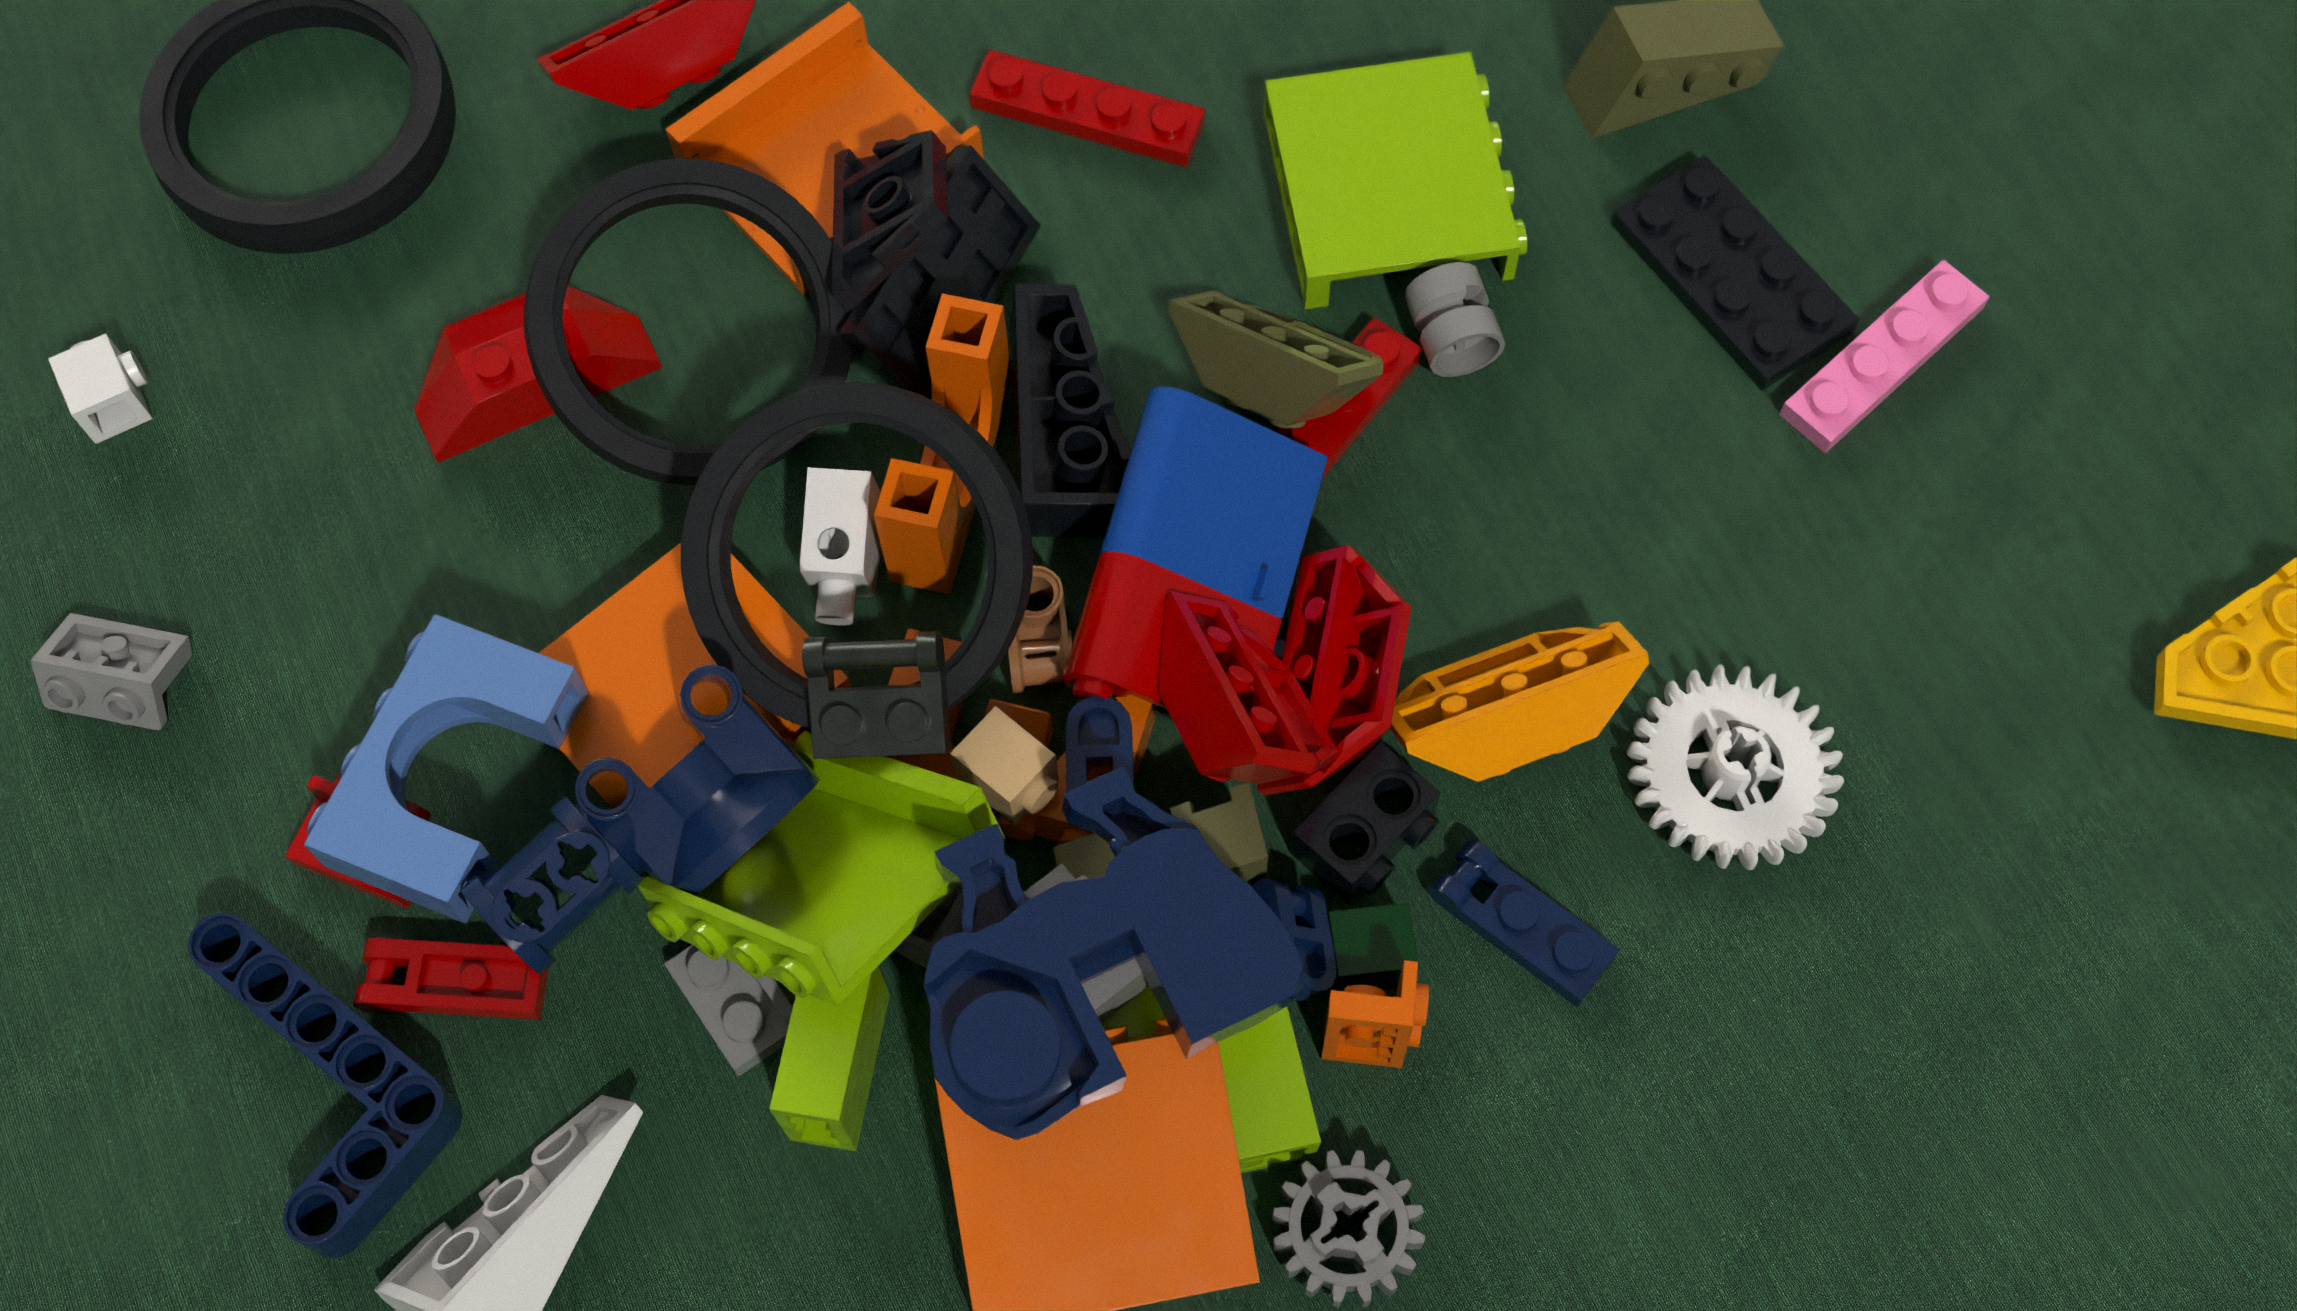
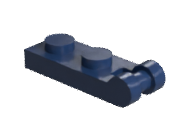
(1524, 923)

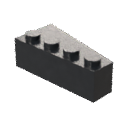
(1063, 416)

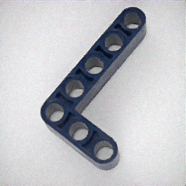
(343, 1057)

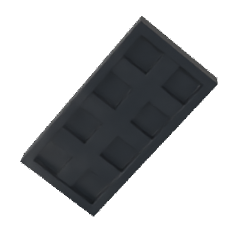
(963, 258)
(1734, 272)

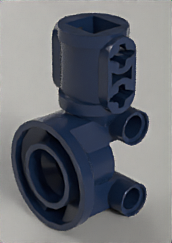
(677, 830)

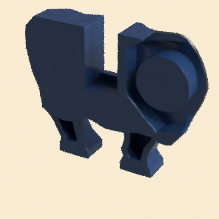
(1007, 993)

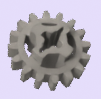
(1365, 1255)

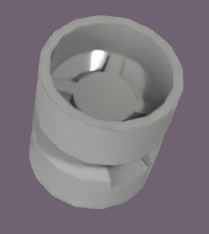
(1454, 319)

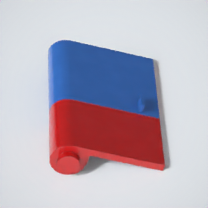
(1201, 513)

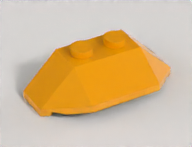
(1519, 700)

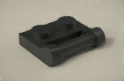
(877, 718)

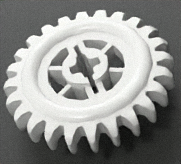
(1758, 725)

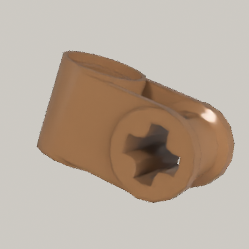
(1043, 639)

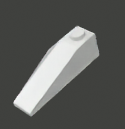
(526, 1229)

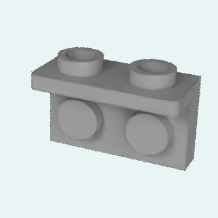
(109, 670)
(739, 1011)

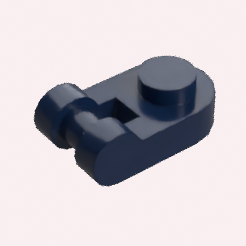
(1097, 736)
(1307, 923)

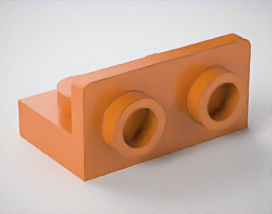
(1373, 1027)

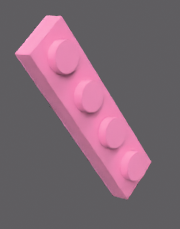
(1884, 356)

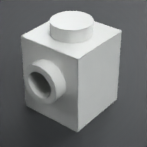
(102, 387)

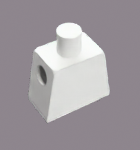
(840, 541)

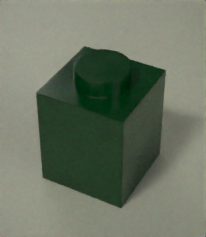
(1372, 945)

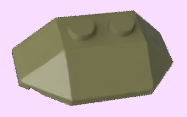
(1270, 359)

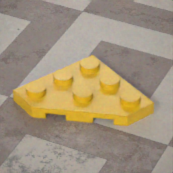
(2238, 663)

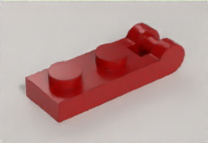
(449, 980)

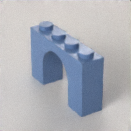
(447, 681)

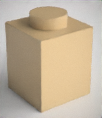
(1008, 766)

